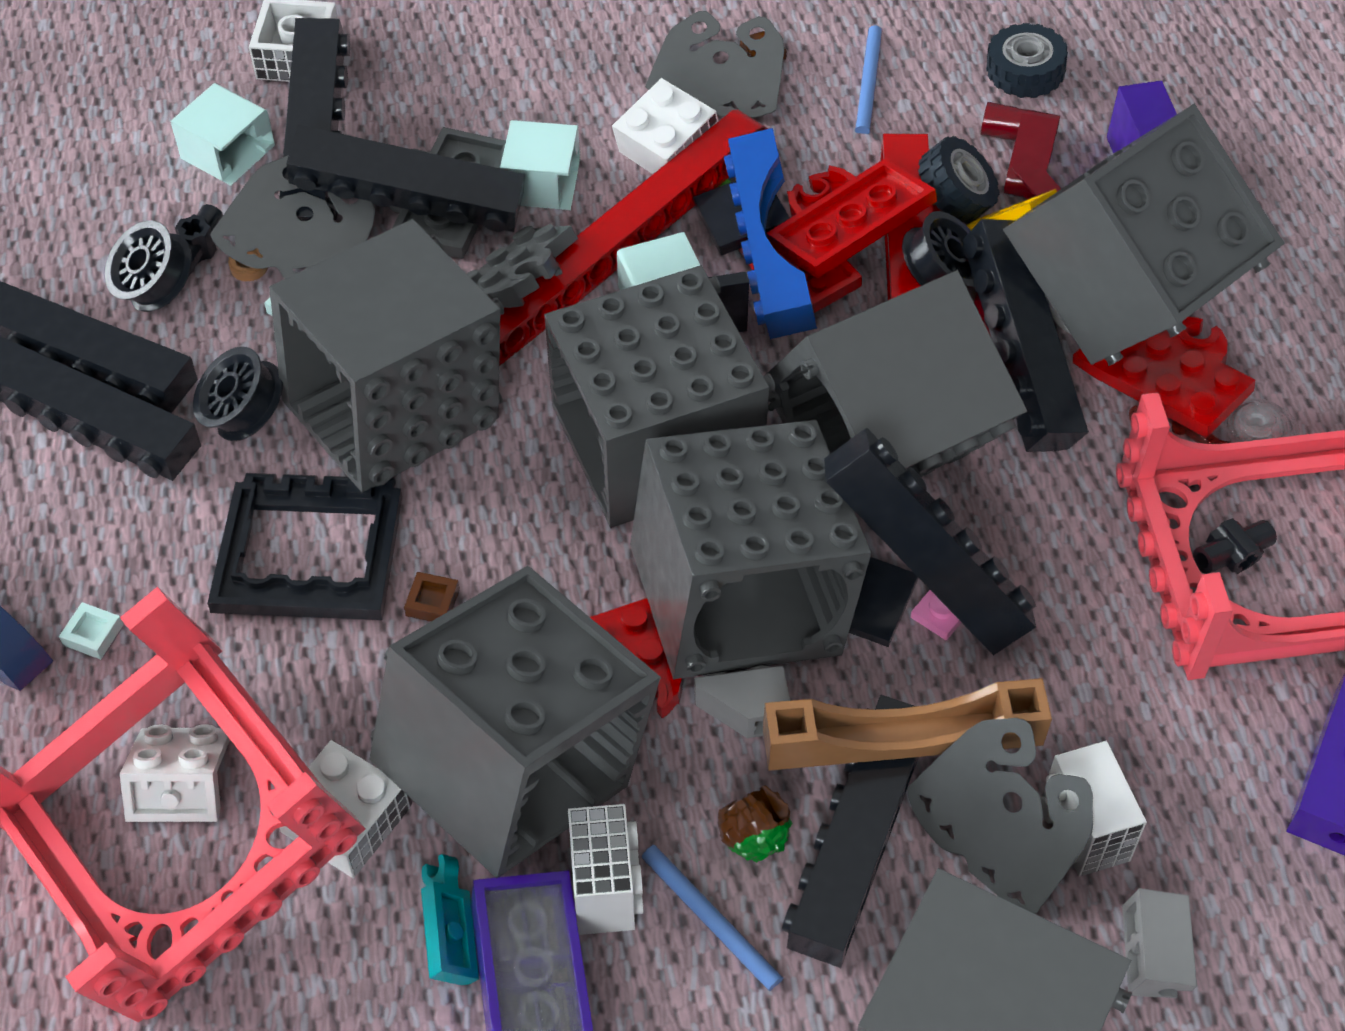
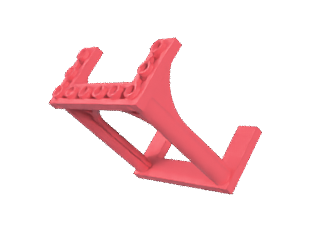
(1203, 620)
(116, 970)

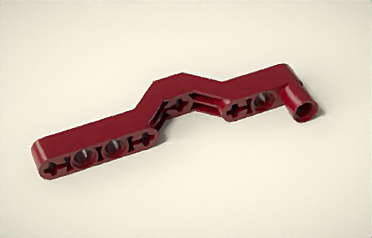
(1034, 142)

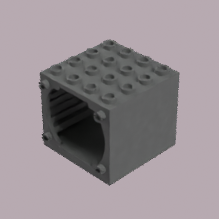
(1145, 237)
(387, 353)
(647, 368)
(908, 373)
(746, 548)
(511, 718)
(993, 968)

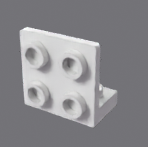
(173, 774)

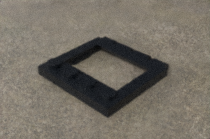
(319, 595)

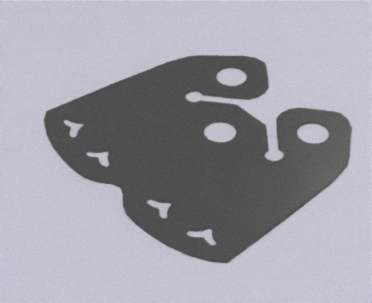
(736, 80)
(272, 224)
(989, 835)

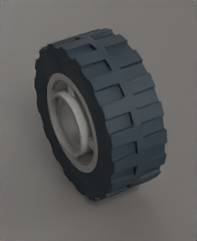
(1027, 60)
(961, 179)

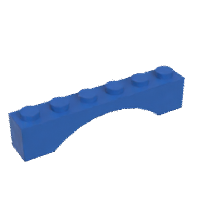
(782, 288)

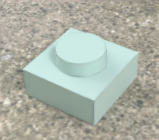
(91, 630)

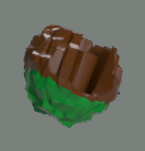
(755, 824)

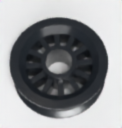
(937, 249)
(148, 266)
(237, 394)

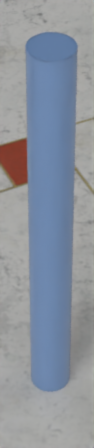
(868, 80)
(712, 918)

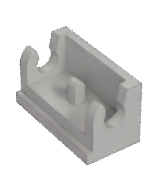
(1159, 944)

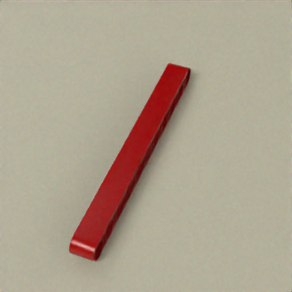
(632, 221)

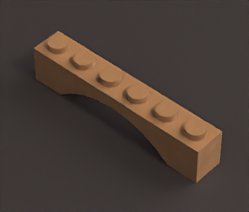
(827, 734)

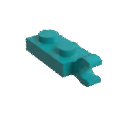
(448, 924)

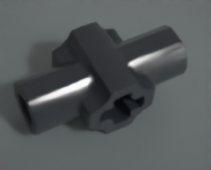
(197, 232)
(1234, 546)

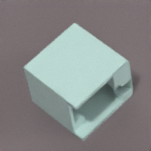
(222, 133)
(548, 159)
(654, 260)

